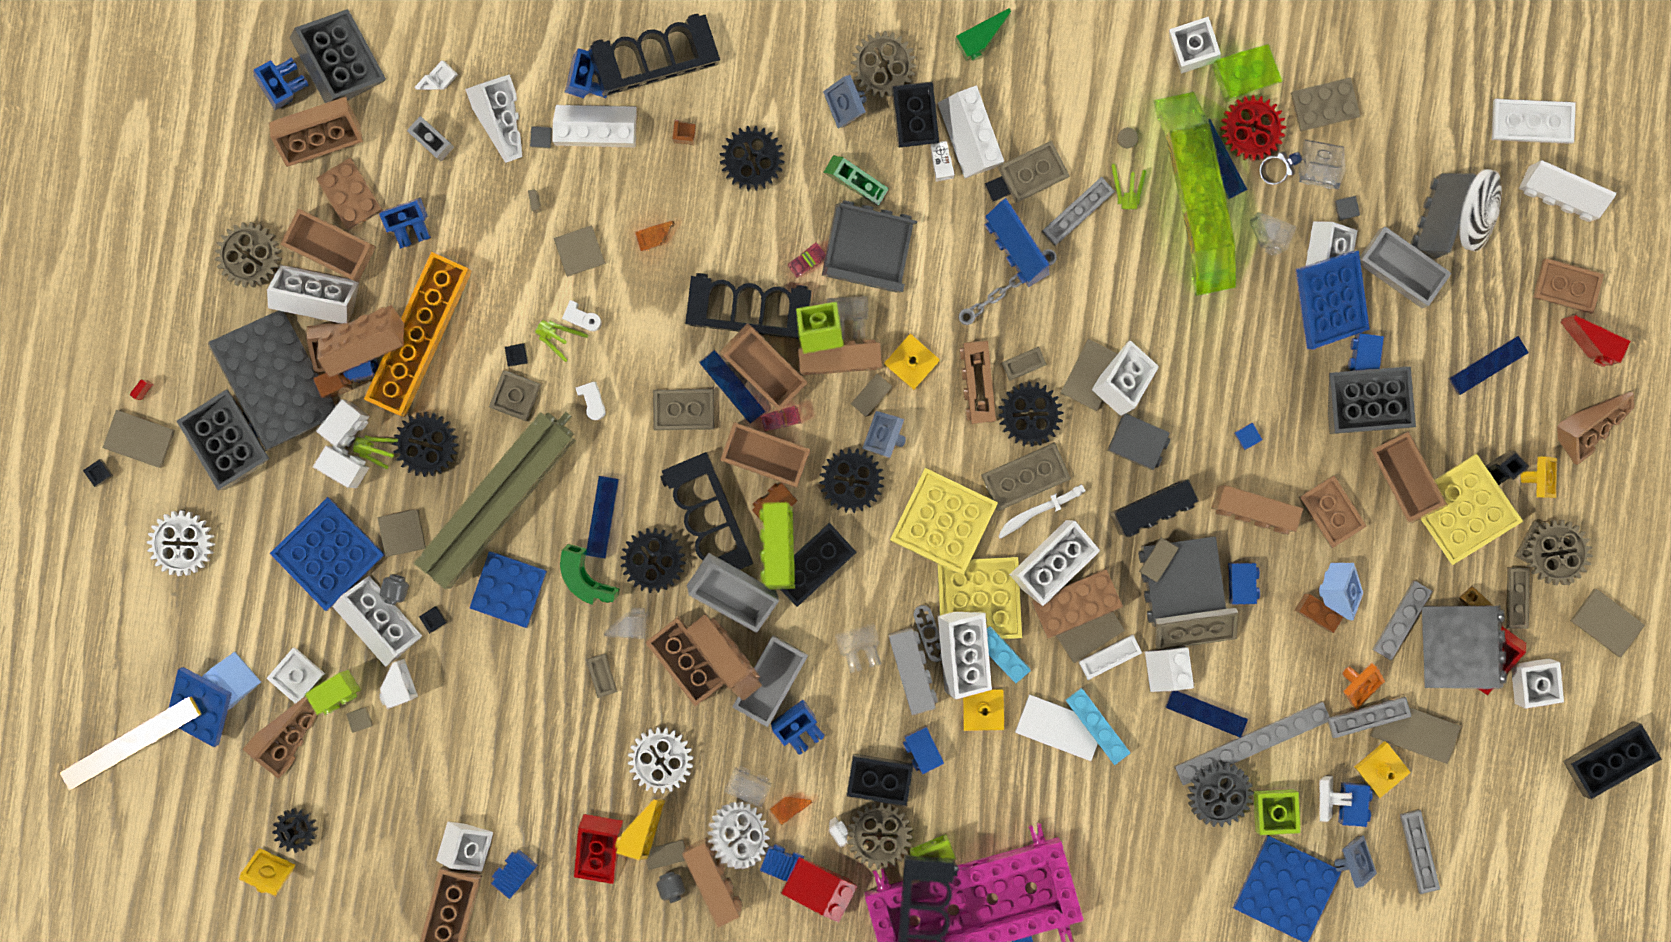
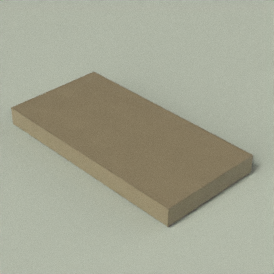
(1026, 476)
(1196, 628)
(1420, 734)

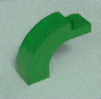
(577, 579)

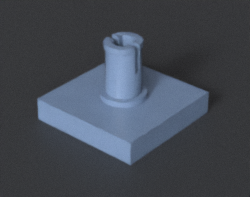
(845, 101)
(884, 434)
(1357, 861)

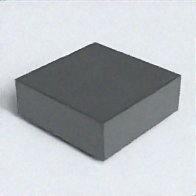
(541, 137)
(1347, 208)

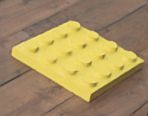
(1474, 512)
(943, 521)
(984, 589)

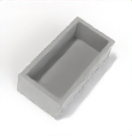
(1404, 267)
(732, 592)
(778, 670)
(911, 670)

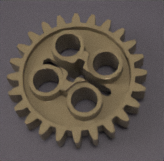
(866, 72)
(238, 269)
(1561, 570)
(881, 817)

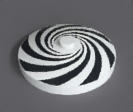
(1480, 210)

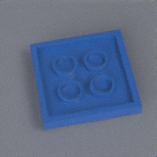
(508, 589)
(211, 701)

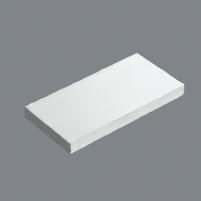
(1533, 121)
(1056, 728)

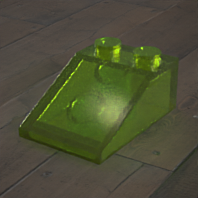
(1246, 72)

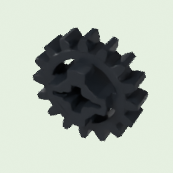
(286, 827)

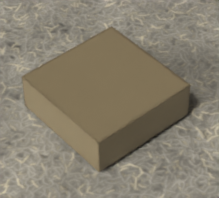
(534, 201)
(359, 719)

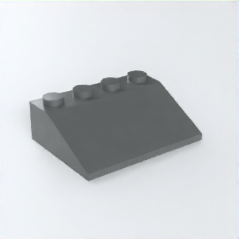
(337, 56)
(1442, 214)
(1370, 400)
(223, 440)

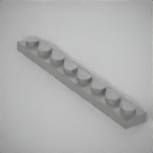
(1254, 741)

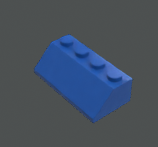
(1017, 244)

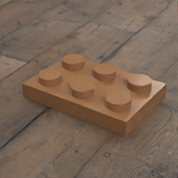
(349, 194)
(1568, 286)
(1332, 511)

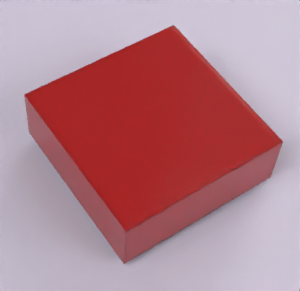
(141, 389)

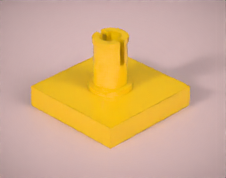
(911, 361)
(1544, 477)
(984, 711)
(1382, 769)
(266, 872)

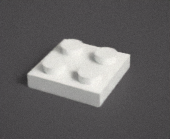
(295, 675)

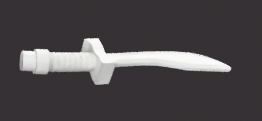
(1022, 518)

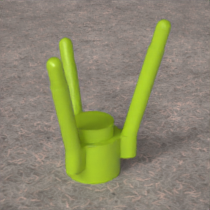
(1130, 199)
(547, 331)
(365, 446)

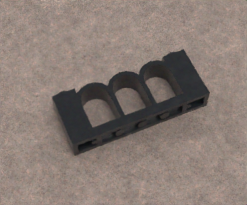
(700, 40)
(699, 301)
(692, 469)
(929, 870)

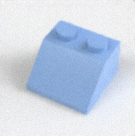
(1342, 589)
(234, 677)

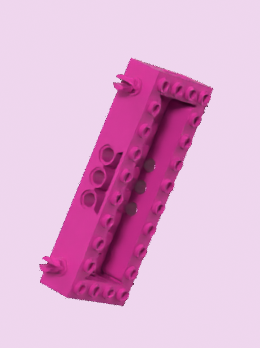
(1006, 874)

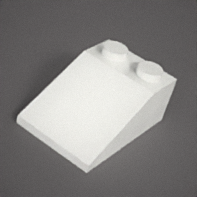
(1125, 379)

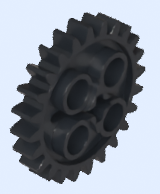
(735, 165)
(430, 428)
(1031, 432)
(848, 498)
(639, 572)

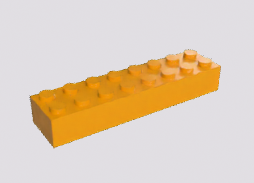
(424, 326)

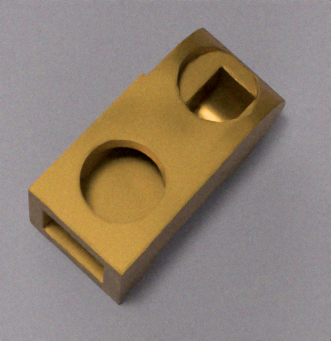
(1474, 598)

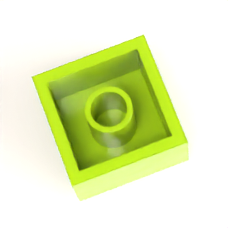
(819, 327)
(336, 690)
(1276, 812)

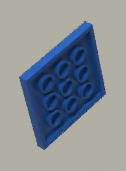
(1332, 299)
(327, 554)
(1287, 889)

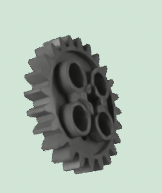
(1228, 808)

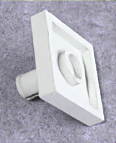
(1328, 798)

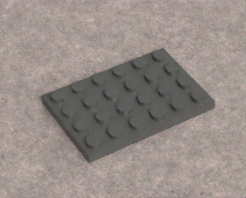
(272, 378)

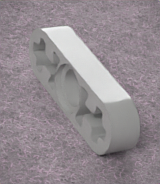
(929, 616)

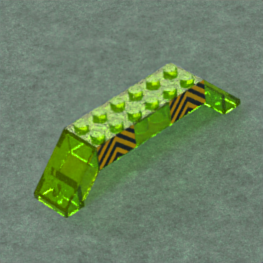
(1199, 192)

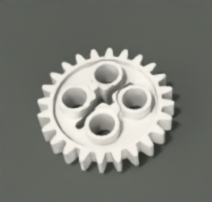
(181, 526)
(645, 770)
(728, 821)

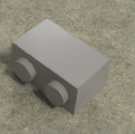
(430, 138)

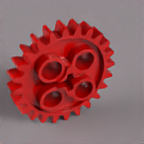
(1256, 110)

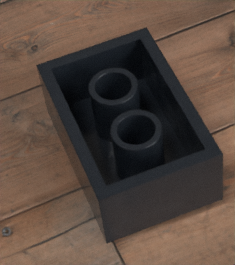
(915, 114)
(879, 779)

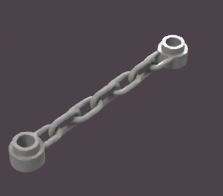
(1003, 291)

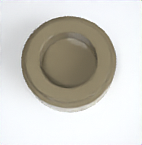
(1127, 138)

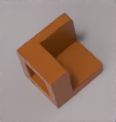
(684, 133)

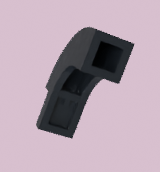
(1507, 467)

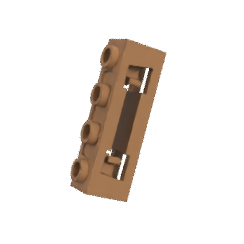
(981, 415)

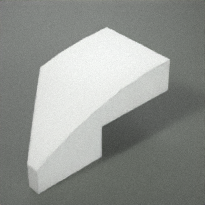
(438, 79)

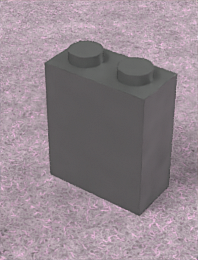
(1139, 442)

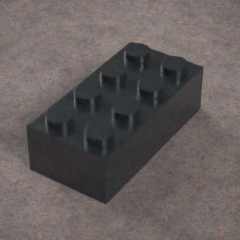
(1153, 507)
(818, 562)
(1612, 760)

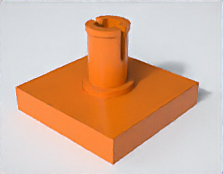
(1362, 684)

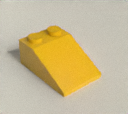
(640, 834)

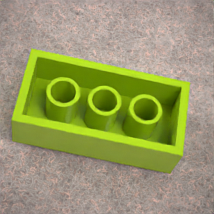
(778, 546)

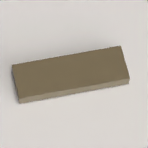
(1518, 598)

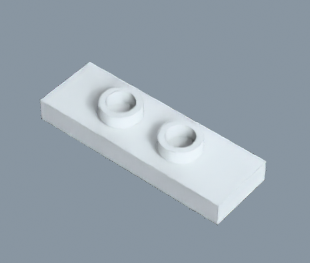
(1110, 657)
(838, 831)

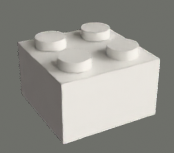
(1194, 45)
(343, 424)
(341, 467)
(1537, 683)

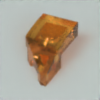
(654, 235)
(788, 807)

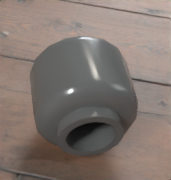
(394, 589)
(670, 887)

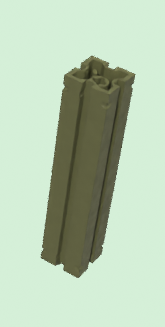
(496, 499)

